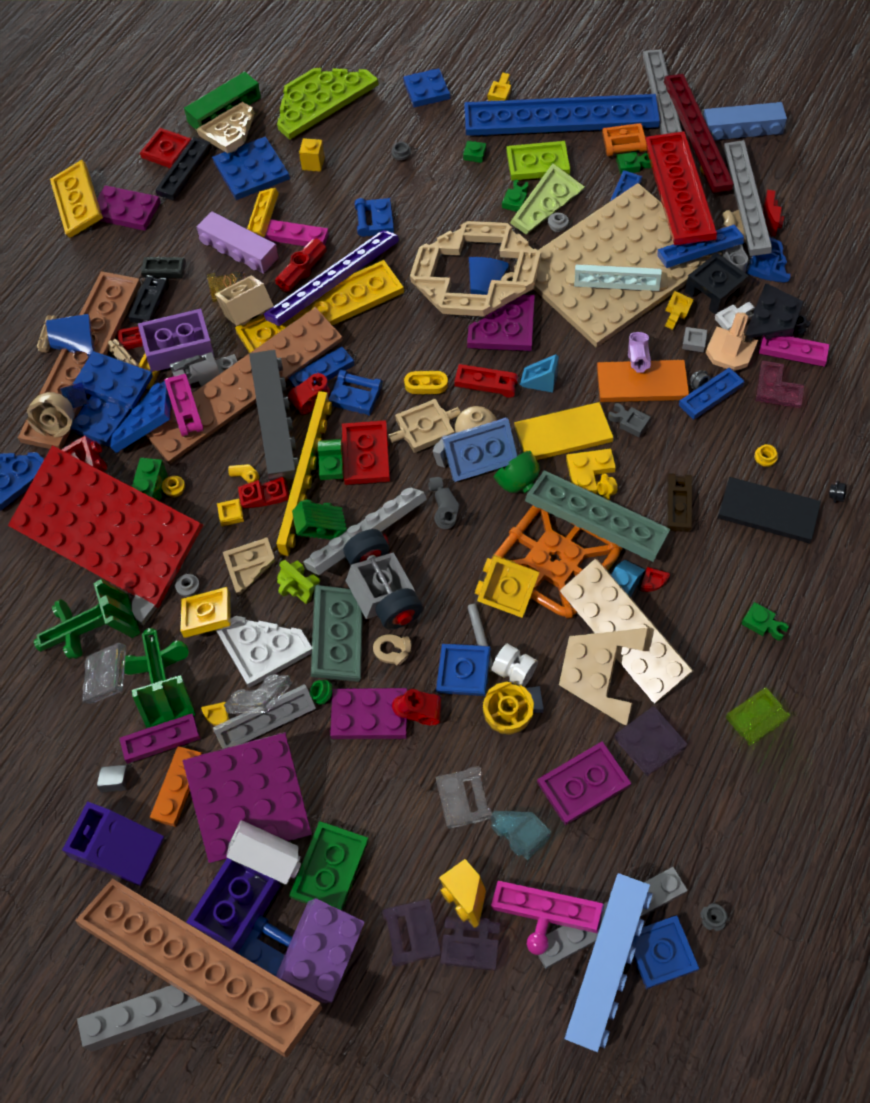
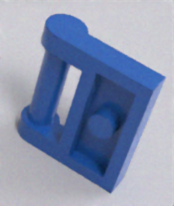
(381, 216)
(353, 398)
(261, 953)

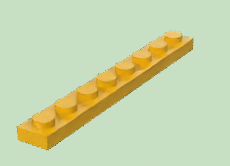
(303, 477)

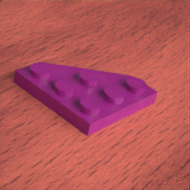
(505, 327)

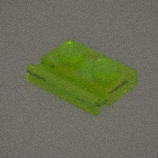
(757, 716)

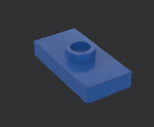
(625, 182)

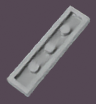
(250, 725)

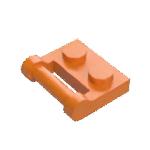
(622, 135)

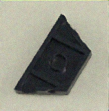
(774, 314)

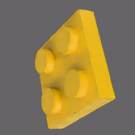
(205, 612)

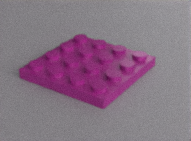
(246, 784)

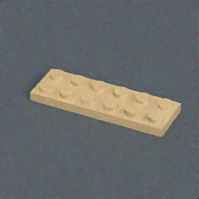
(609, 609)

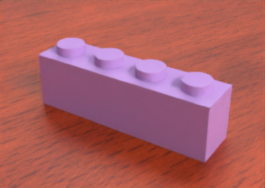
(237, 242)

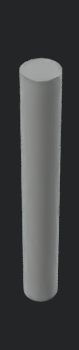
(478, 628)

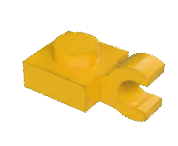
(500, 90)
(678, 307)

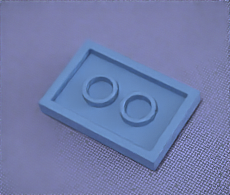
(479, 449)

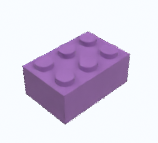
(174, 339)
(320, 950)

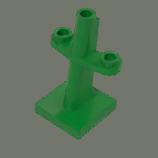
(113, 610)
(164, 697)

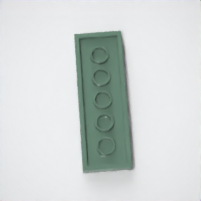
(598, 515)

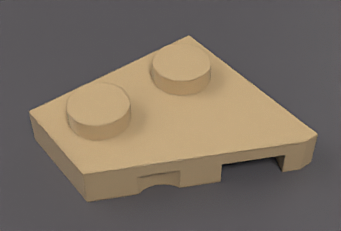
(248, 563)

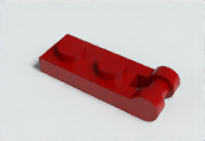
(486, 380)

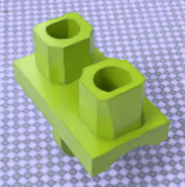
(294, 583)

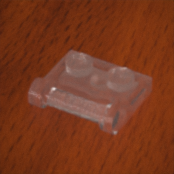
(455, 801)

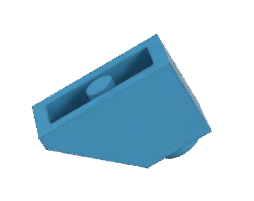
(628, 576)

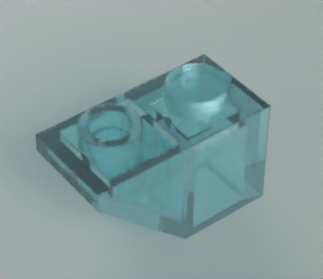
(522, 830)

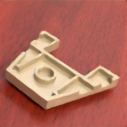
(590, 667)

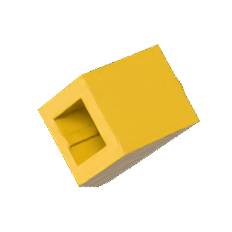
(466, 890)

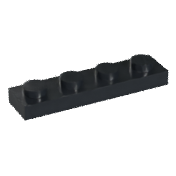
(183, 168)

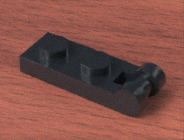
(148, 299)

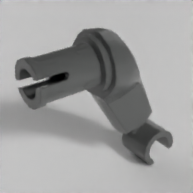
(447, 505)

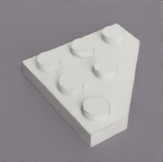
(262, 647)

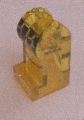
(219, 283)

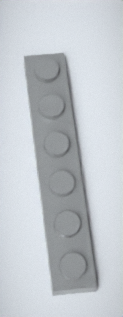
(390, 512)
(568, 941)

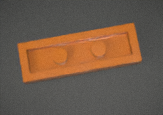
(174, 790)

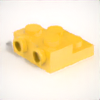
(506, 585)

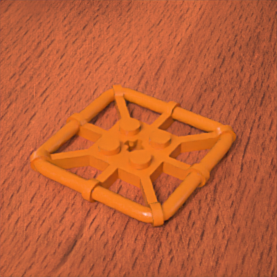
(558, 571)

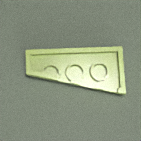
(548, 196)

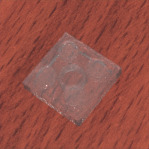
(104, 673)

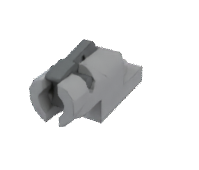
(202, 367)

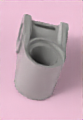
(736, 256)

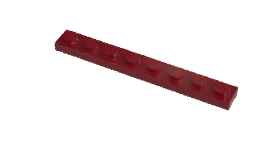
(698, 133)

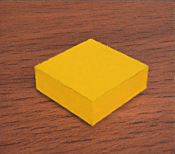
(230, 512)

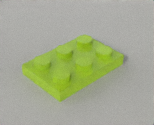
(535, 159)

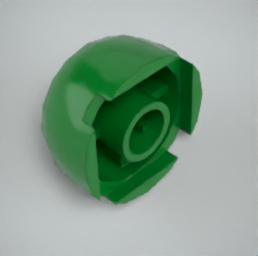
(519, 474)

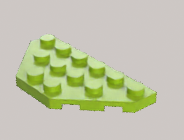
(319, 95)

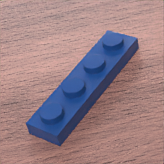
(678, 254)

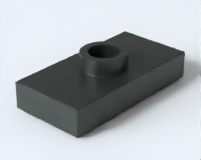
(163, 267)

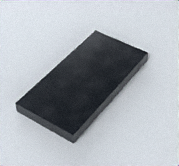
(769, 510)

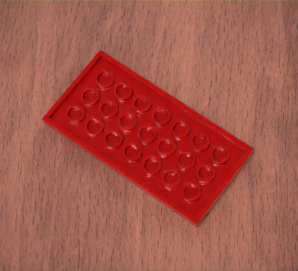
(105, 526)

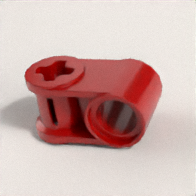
(306, 393)
(418, 707)

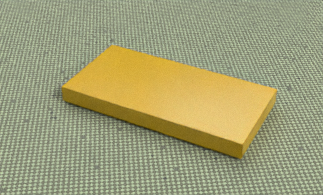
(76, 198)
(564, 431)

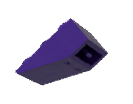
(112, 844)

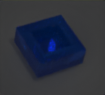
(75, 394)

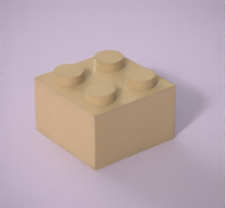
(244, 300)

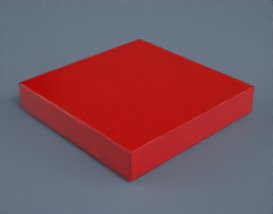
(164, 147)

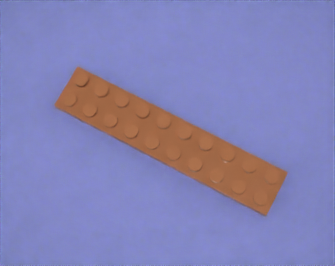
(107, 309)
(234, 388)
(201, 967)

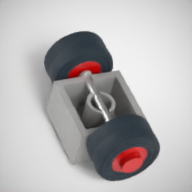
(380, 581)

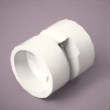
(512, 664)

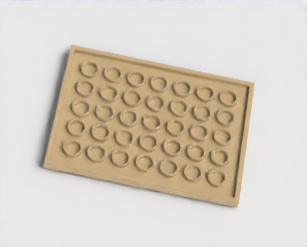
(617, 235)

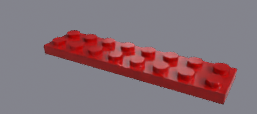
(680, 189)

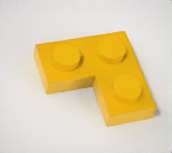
(587, 464)

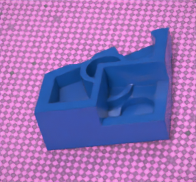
(770, 265)
(484, 270)
(71, 334)

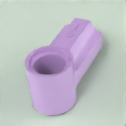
(639, 351)

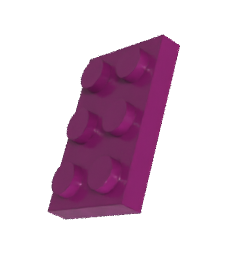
(127, 207)
(366, 714)
(583, 783)

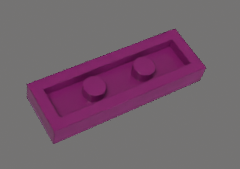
(159, 738)

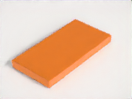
(658, 383)

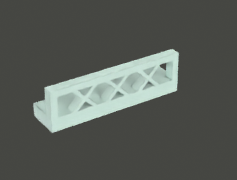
(617, 277)

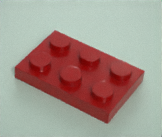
(365, 452)

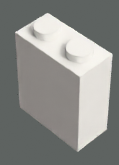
(264, 852)

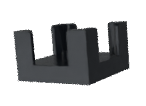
(717, 280)

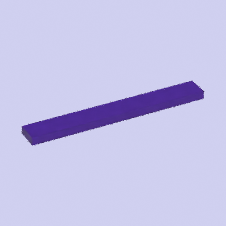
(330, 278)

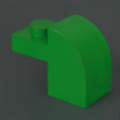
(330, 459)

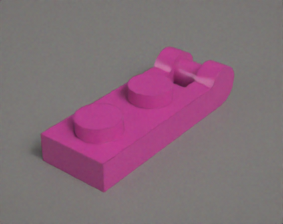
(183, 404)

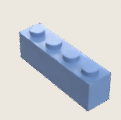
(745, 120)

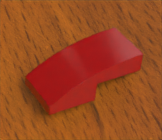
(772, 213)
(259, 495)

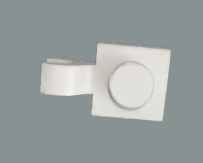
(726, 317)

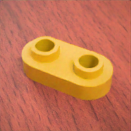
(426, 382)

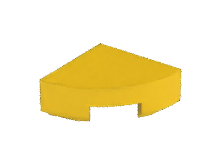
(215, 713)

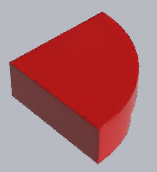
(654, 579)

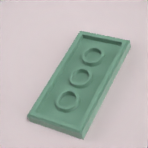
(336, 634)

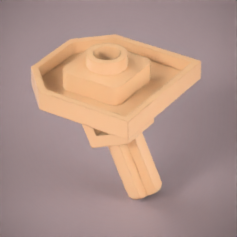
(729, 347)

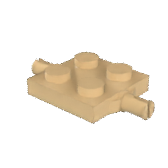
(424, 425)

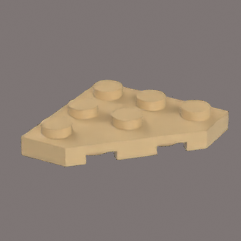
(228, 129)

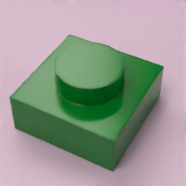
(474, 151)

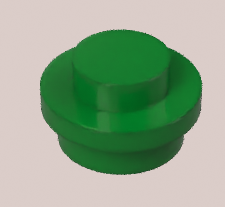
(321, 691)

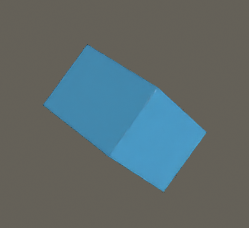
(541, 374)

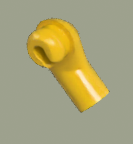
(246, 471)

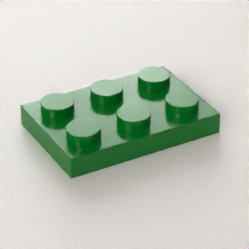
(329, 866)

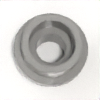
(558, 222)
(190, 590)

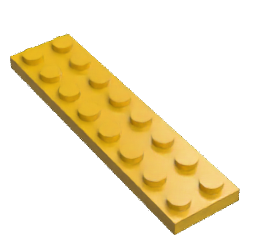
(347, 299)

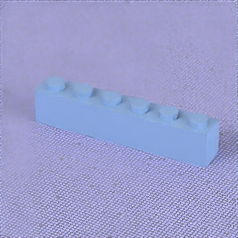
(607, 963)

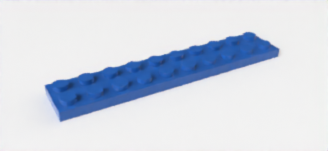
(560, 114)

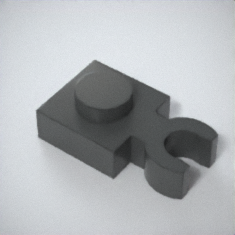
(630, 421)

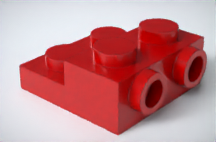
(87, 451)

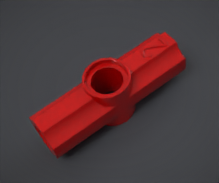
(300, 265)

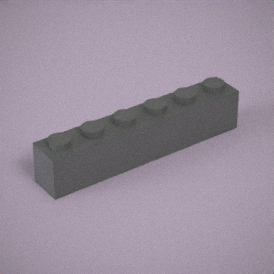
(272, 415)

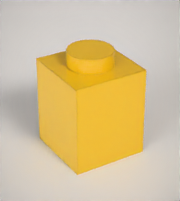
(311, 154)

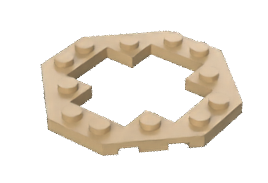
(499, 293)

